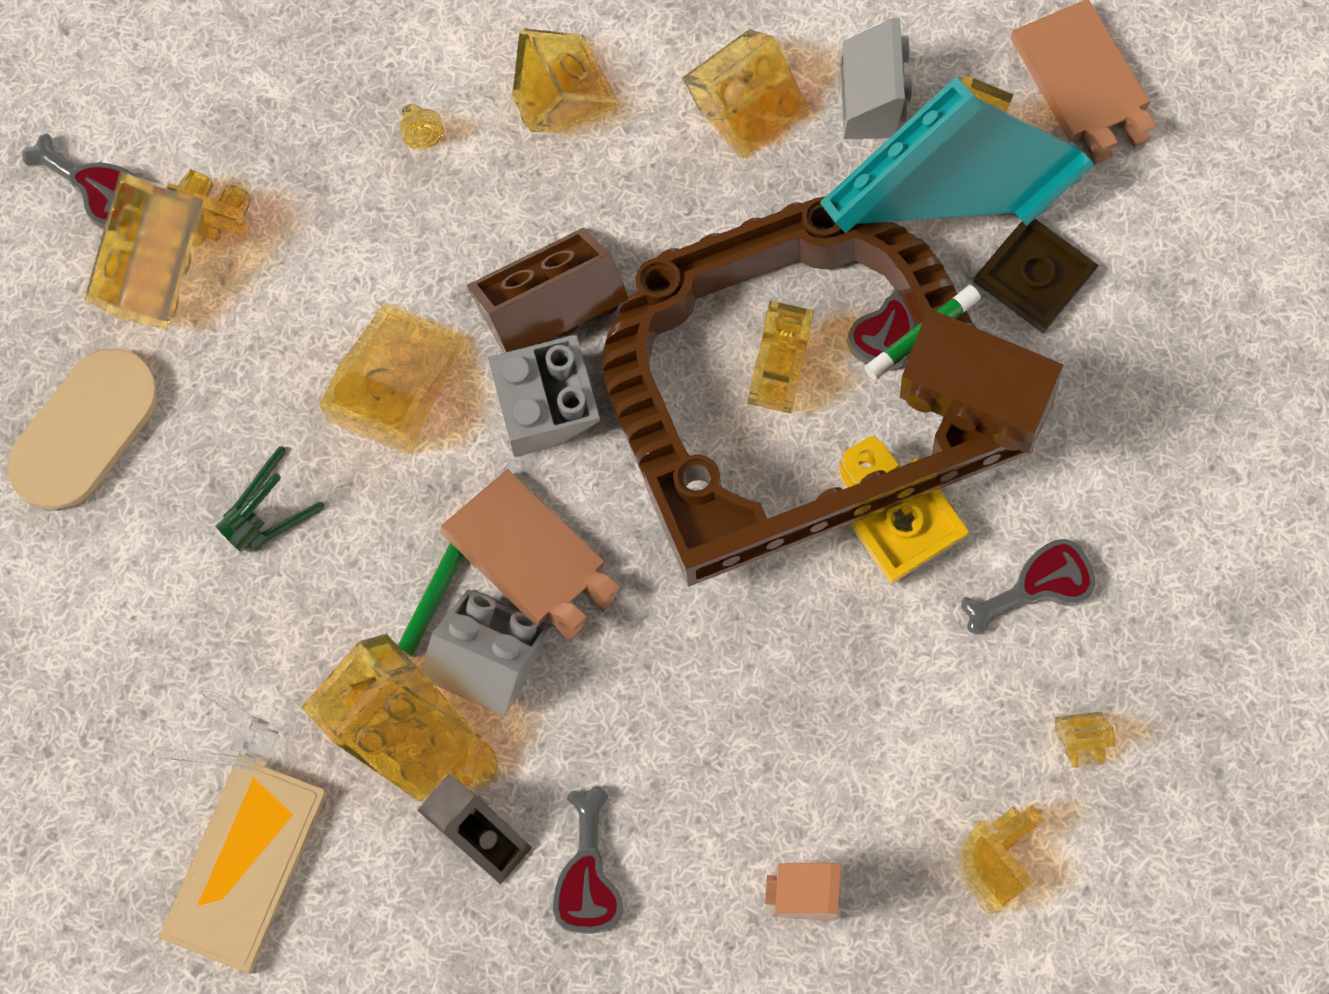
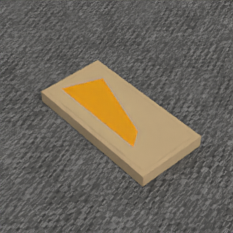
(243, 866)

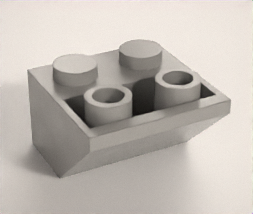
(874, 82)
(544, 394)
(484, 651)

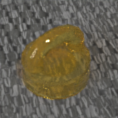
(420, 127)
(477, 766)

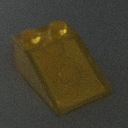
(391, 378)

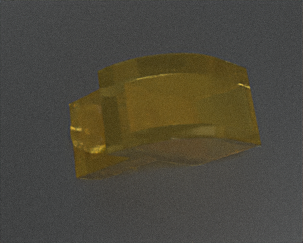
(780, 357)
(986, 863)

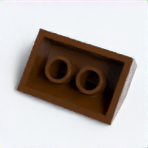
(549, 292)
(980, 381)

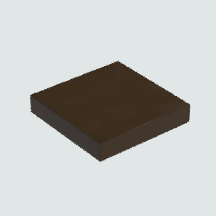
(1035, 274)

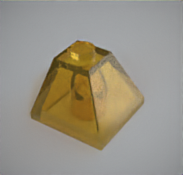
(558, 81)

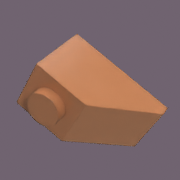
(804, 890)

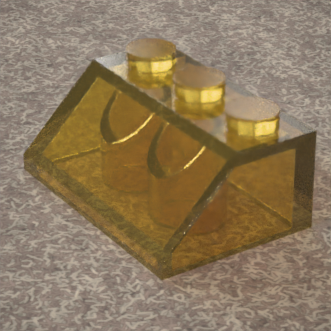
(144, 251)

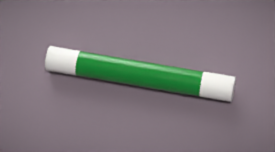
(903, 347)

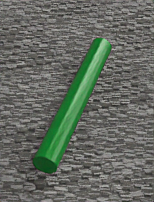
(430, 600)

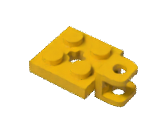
(895, 550)

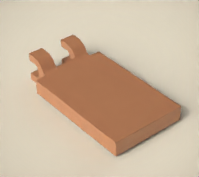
(1084, 78)
(530, 554)

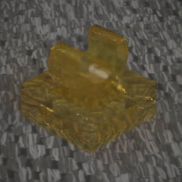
(1084, 733)

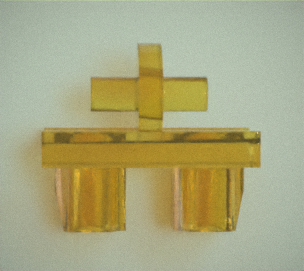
(225, 214)

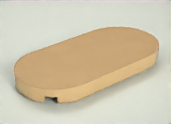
(83, 430)

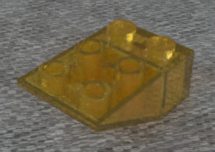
(391, 717)

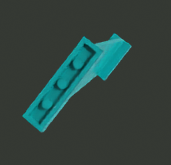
(958, 162)

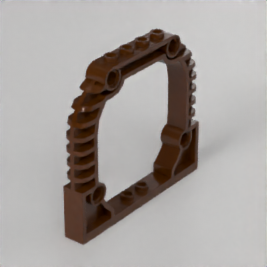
(712, 526)

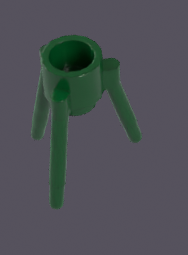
(242, 524)

